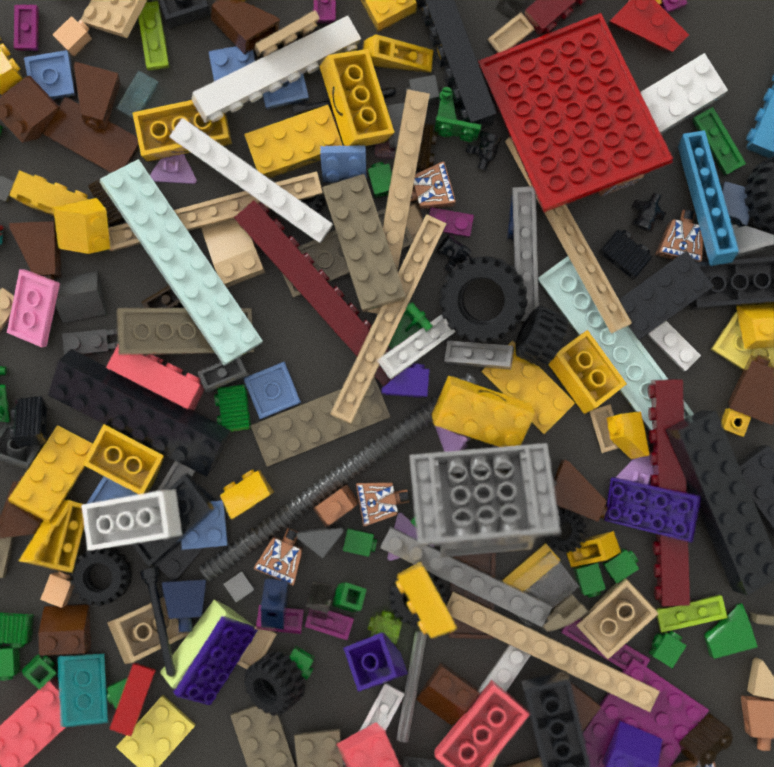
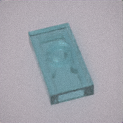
(137, 94)

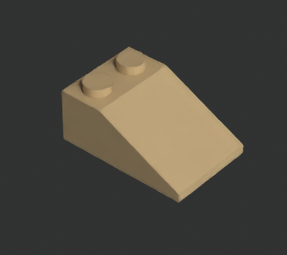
(232, 252)
(617, 617)
(137, 632)

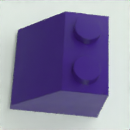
(409, 383)
(374, 661)
(632, 748)

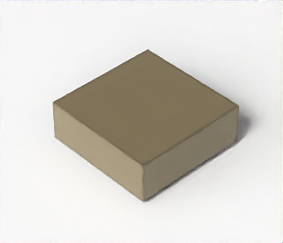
(762, 618)

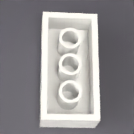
(683, 93)
(131, 519)

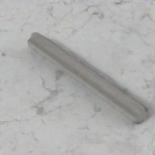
(411, 687)

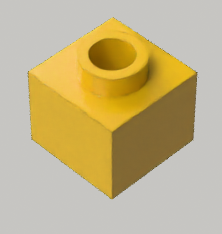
(728, 422)

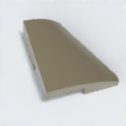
(565, 613)

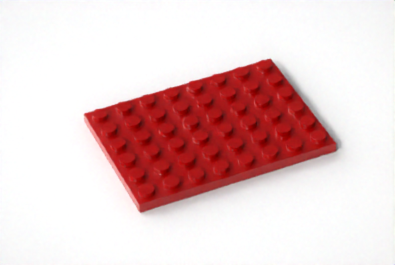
(574, 112)

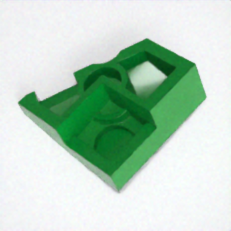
(730, 634)

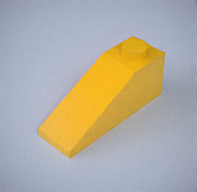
(398, 54)

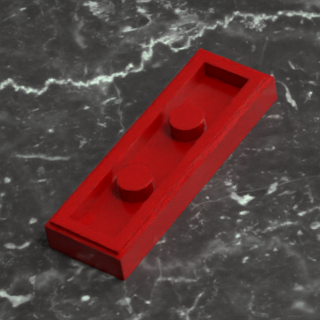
(132, 699)

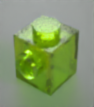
(385, 623)

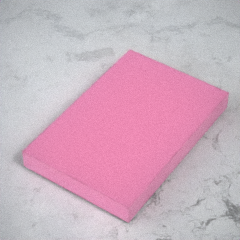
(33, 308)

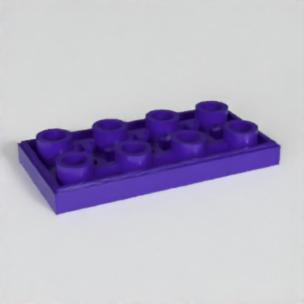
(652, 509)
(215, 661)

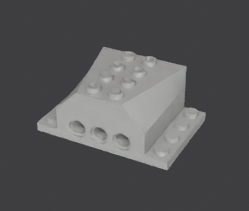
(484, 499)

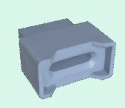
(735, 203)

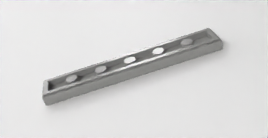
(526, 243)

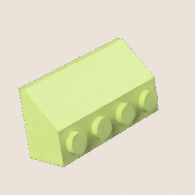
(196, 638)

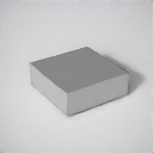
(239, 586)

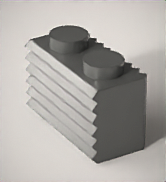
(221, 375)

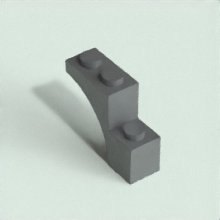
(424, 84)

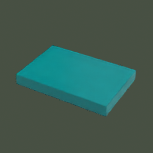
(82, 690)

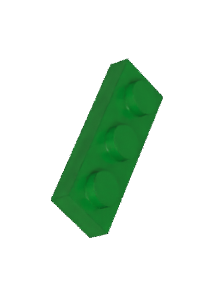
(719, 141)

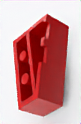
(651, 23)

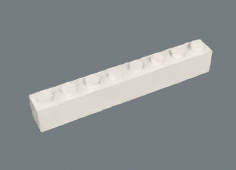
(274, 70)
(251, 180)

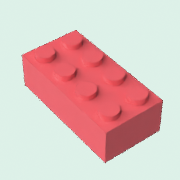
(161, 379)
(31, 726)
(482, 729)
(368, 749)

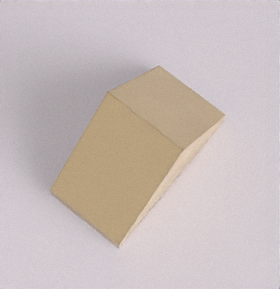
(761, 680)

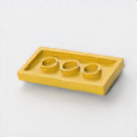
(533, 386)
(51, 474)

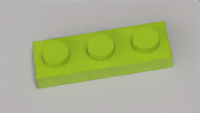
(153, 36)
(696, 613)

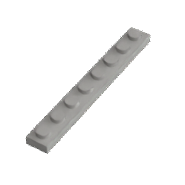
(467, 577)

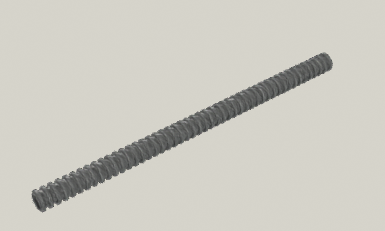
(321, 490)

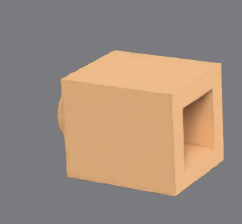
(73, 35)
(58, 589)

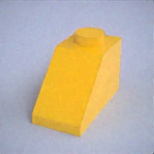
(629, 434)
(595, 549)

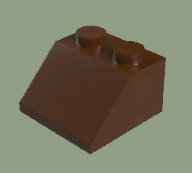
(27, 109)
(65, 630)
(447, 694)

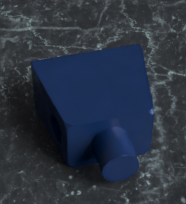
(274, 600)
(184, 601)

